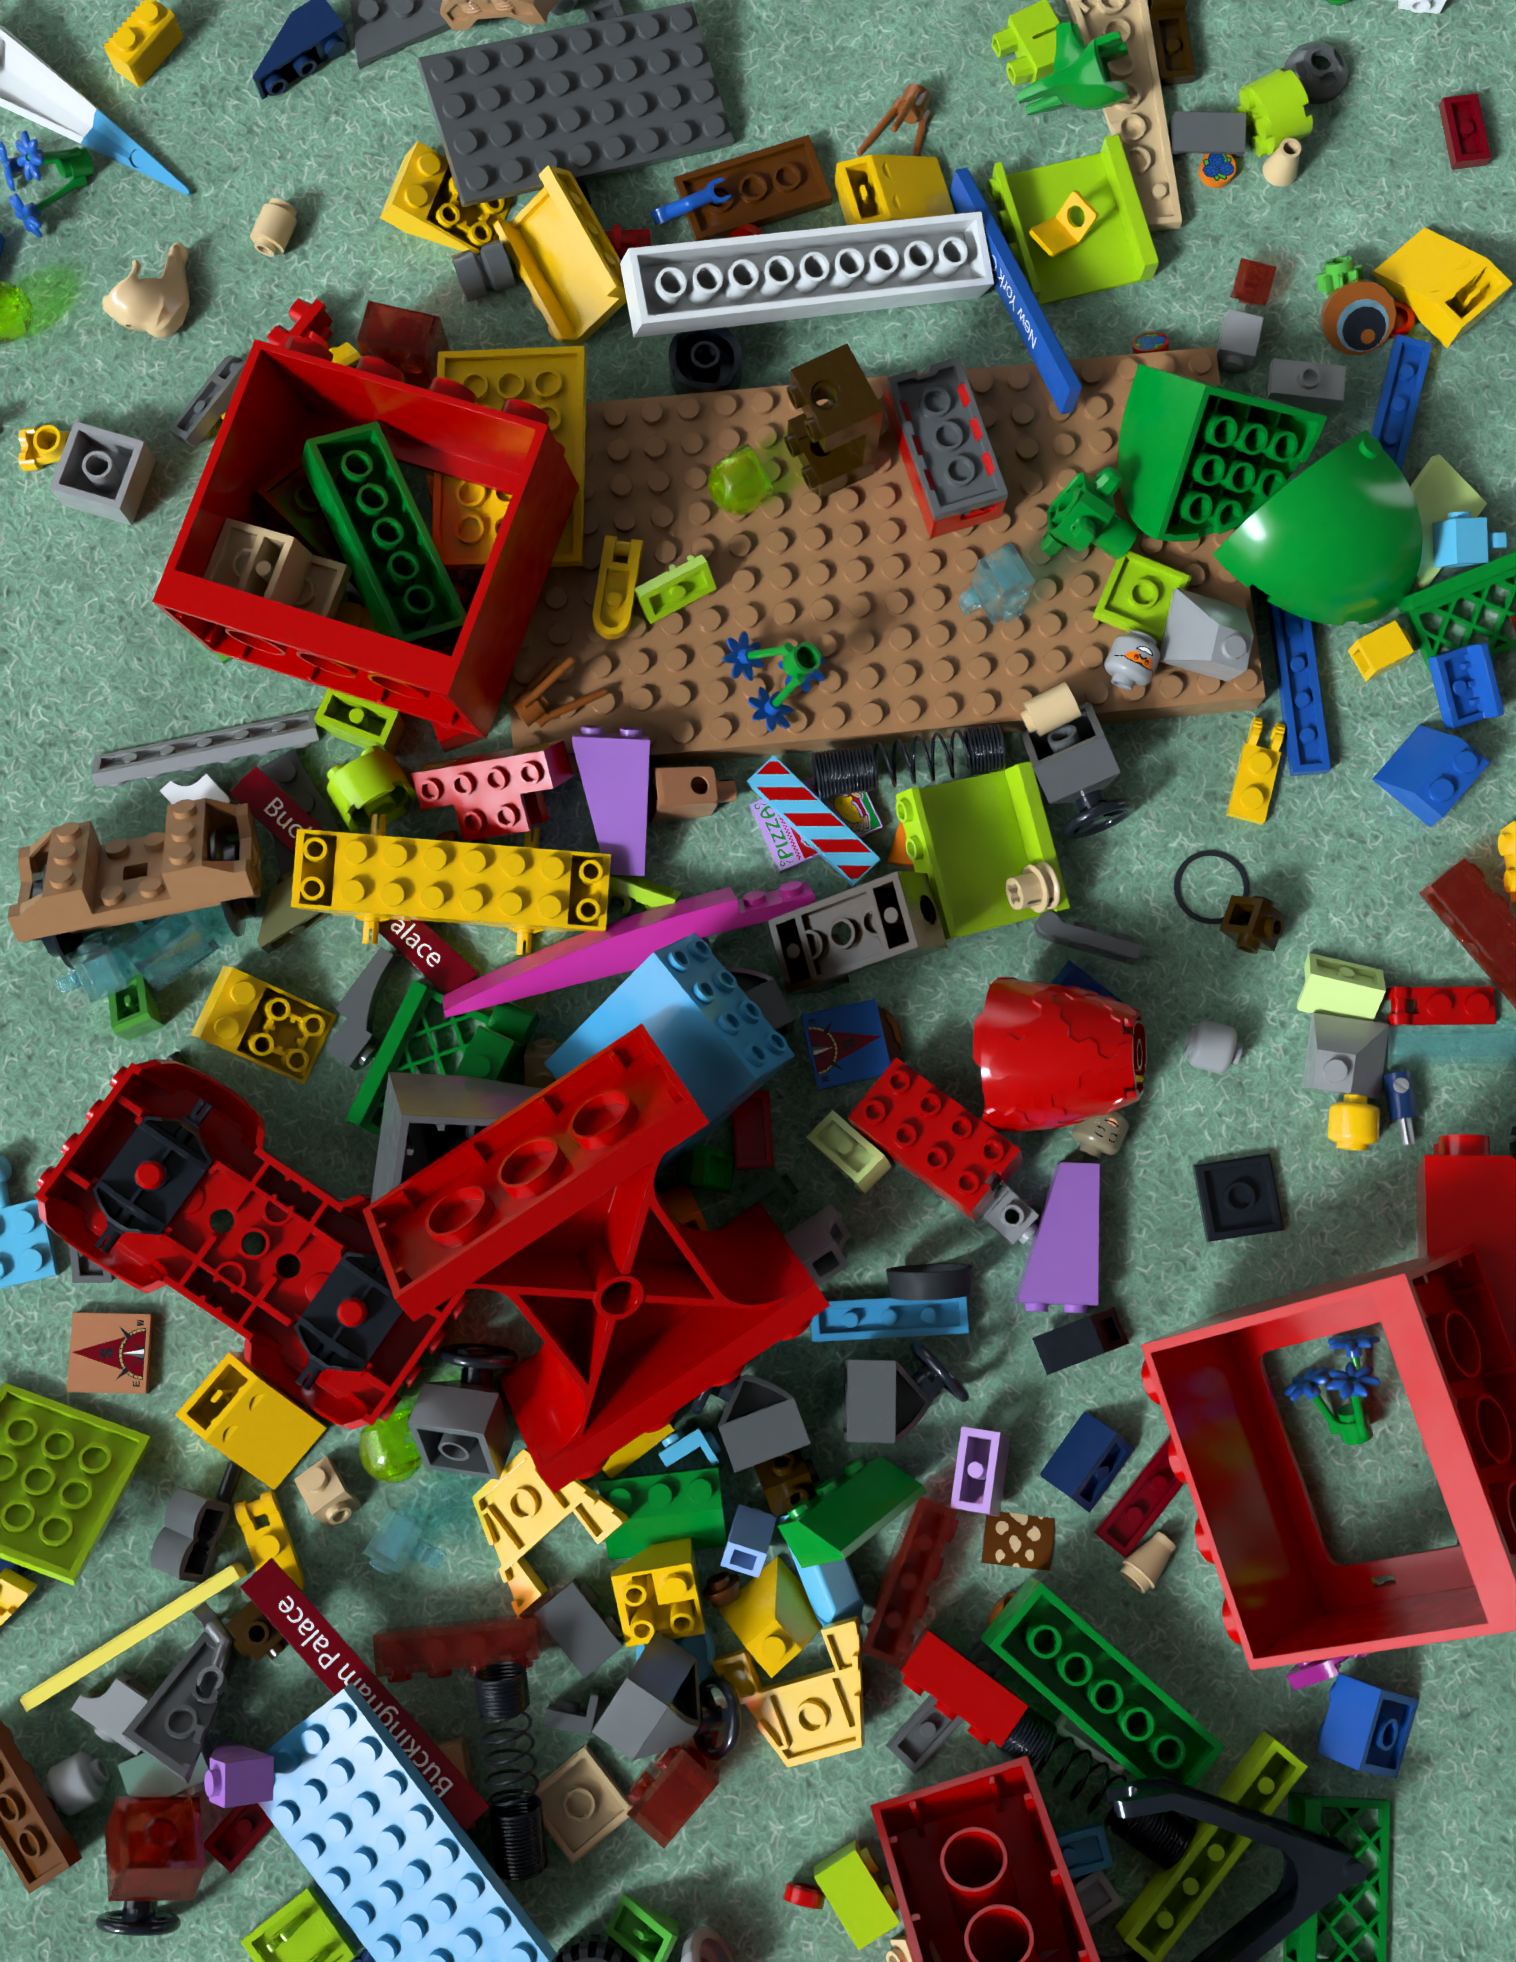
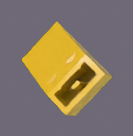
(891, 188)
(429, 206)
(1443, 284)
(263, 1024)
(251, 1420)

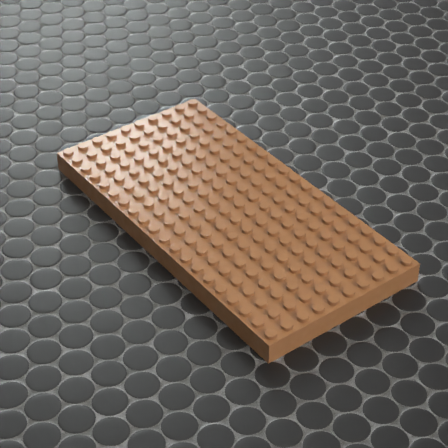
(853, 580)

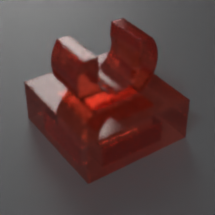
(1253, 282)

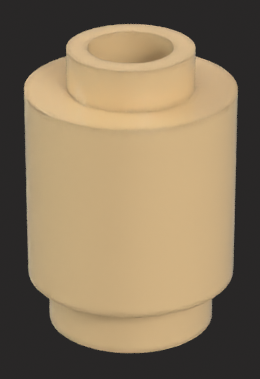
(274, 227)

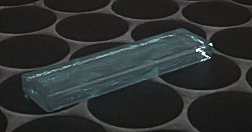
(1451, 1044)

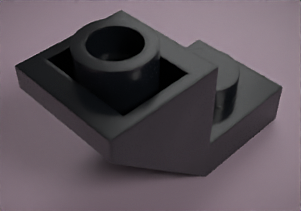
(1080, 1340)

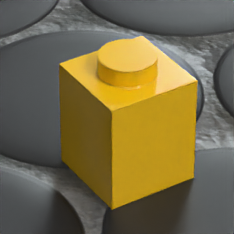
(1381, 650)

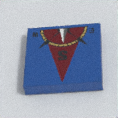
(845, 1044)

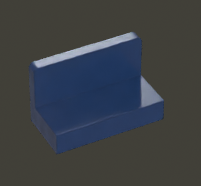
(1087, 1461)

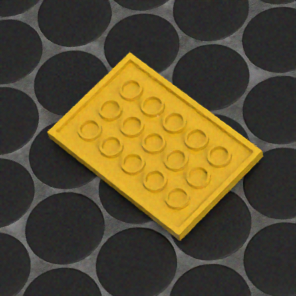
(548, 377)

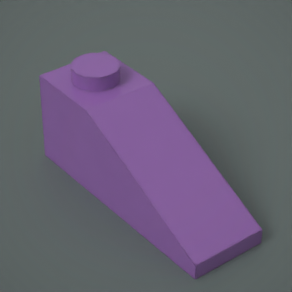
(239, 1775)

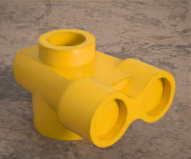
(41, 446)

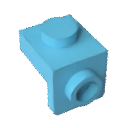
(680, 1445)

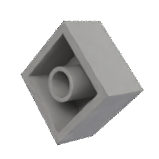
(103, 473)

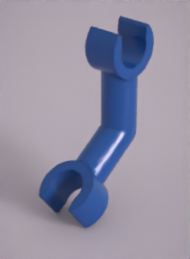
(688, 203)

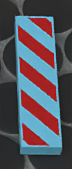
(813, 821)

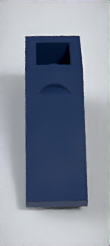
(304, 41)

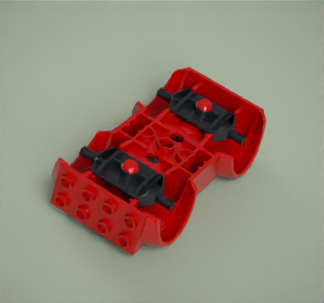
(141, 1205)

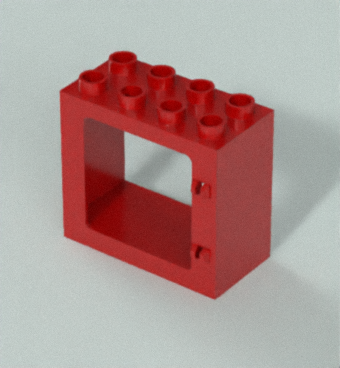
(304, 395)
(1252, 1504)

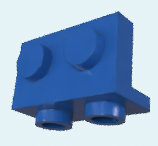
(1465, 685)

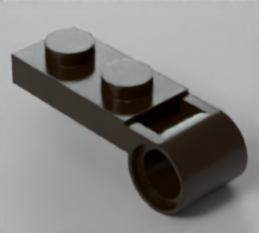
(1172, 41)

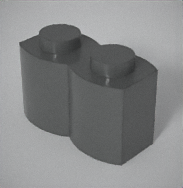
(188, 1540)

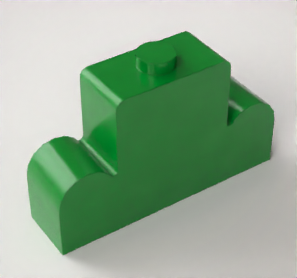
(499, 1047)

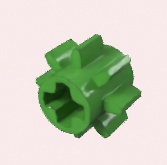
(1337, 273)

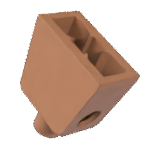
(674, 796)

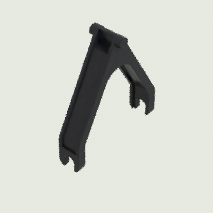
(1313, 1869)

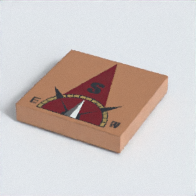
(110, 1353)

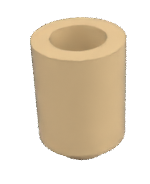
(1050, 710)

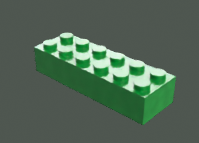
(383, 537)
(1099, 1688)

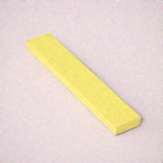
(133, 1636)

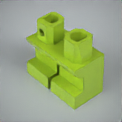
(1032, 39)

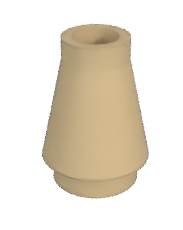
(1283, 163)
(1146, 1564)

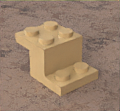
(277, 569)

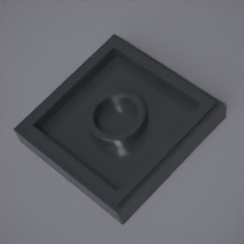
(1238, 1197)

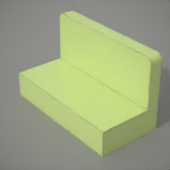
(1341, 988)

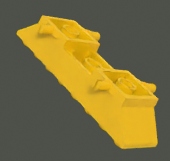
(450, 882)

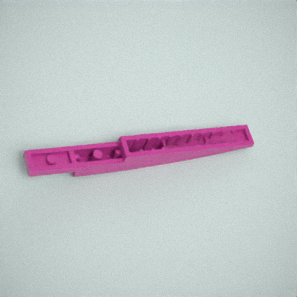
(624, 944)

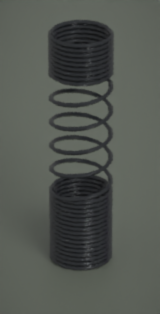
(855, 767)
(516, 1819)
(1158, 1836)

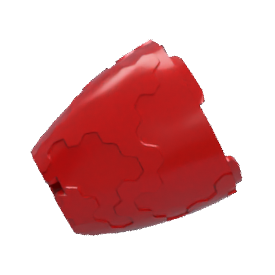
(1055, 1055)

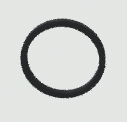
(1195, 856)

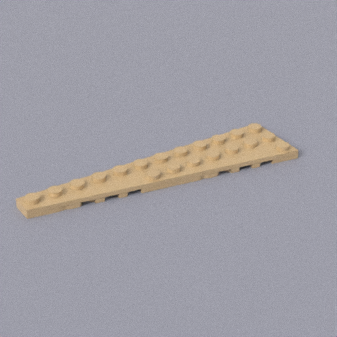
(1142, 116)

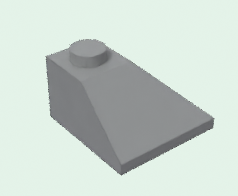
(1206, 636)
(1345, 1055)

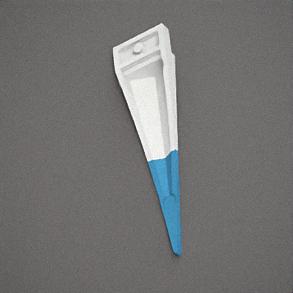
(46, 98)

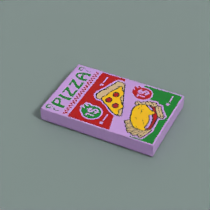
(790, 848)

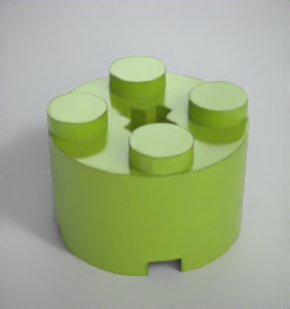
(1274, 110)
(368, 787)

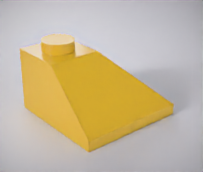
(773, 1617)

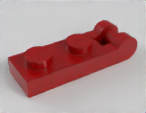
(1442, 1006)

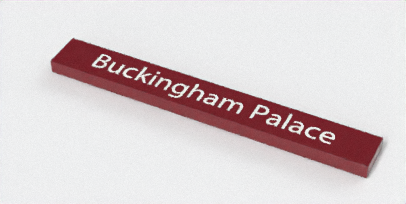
(411, 938)
(340, 1665)

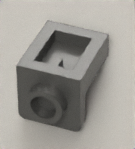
(568, 1716)

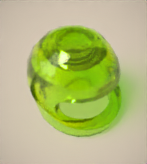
(15, 313)
(739, 482)
(384, 1450)

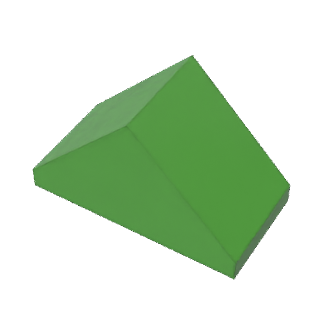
(134, 1010)
(643, 1930)

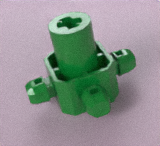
(1087, 515)

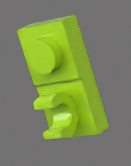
(675, 588)
(641, 889)

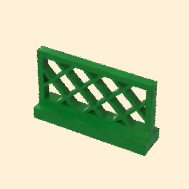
(1463, 587)
(396, 1045)
(1307, 1812)

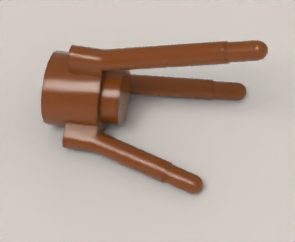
(910, 108)
(531, 704)

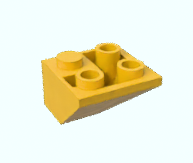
(659, 1593)

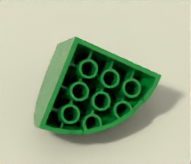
(1205, 453)
(1334, 539)

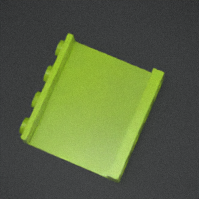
(1114, 249)
(974, 839)

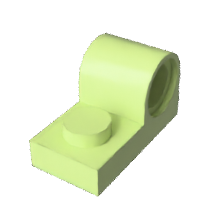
(849, 1152)

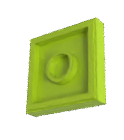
(1139, 595)

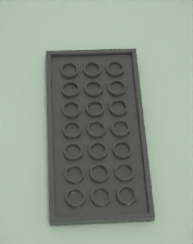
(575, 100)

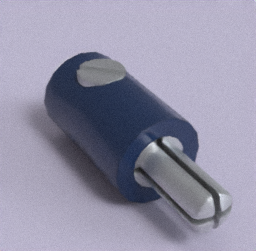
(1402, 1103)

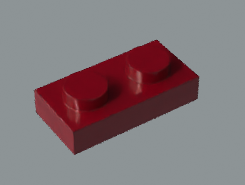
(1464, 131)

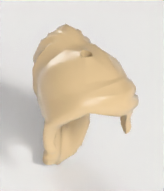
(150, 302)

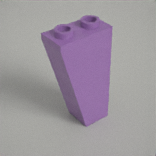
(616, 790)
(1065, 1247)

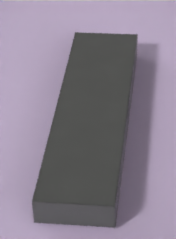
(930, 1728)

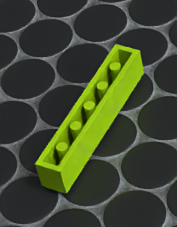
(1180, 1892)

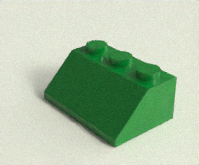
(666, 1509)
(848, 1510)

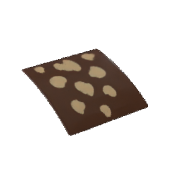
(1018, 1541)

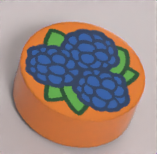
(1217, 170)

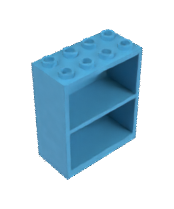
(698, 1022)

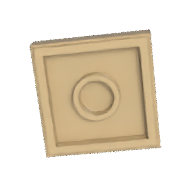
(581, 1803)

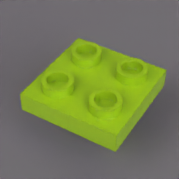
(300, 1933)

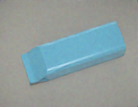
(830, 1589)

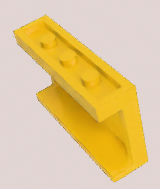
(565, 259)

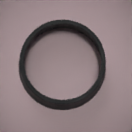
(929, 1281)

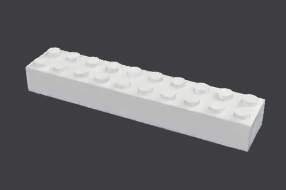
(805, 273)

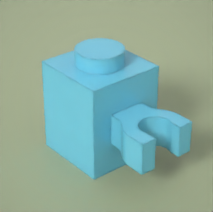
(1464, 541)

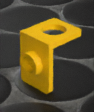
(1060, 232)

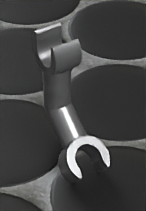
(222, 1651)

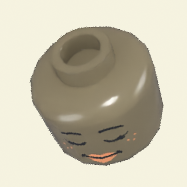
(1101, 1134)

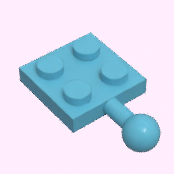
(25, 1240)

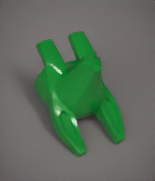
(1079, 74)

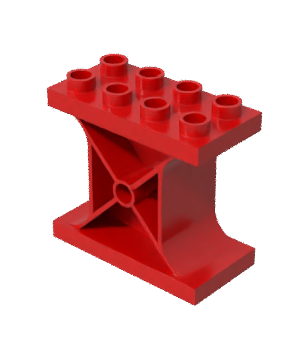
(570, 1228)

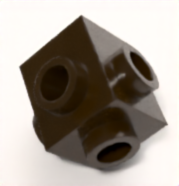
(1253, 923)
(787, 1480)
(249, 1637)

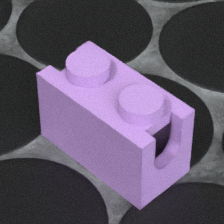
(980, 1471)

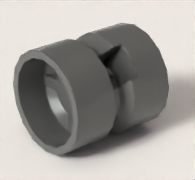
(483, 270)

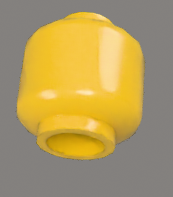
(1353, 1123)

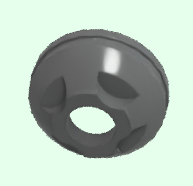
(1319, 85)

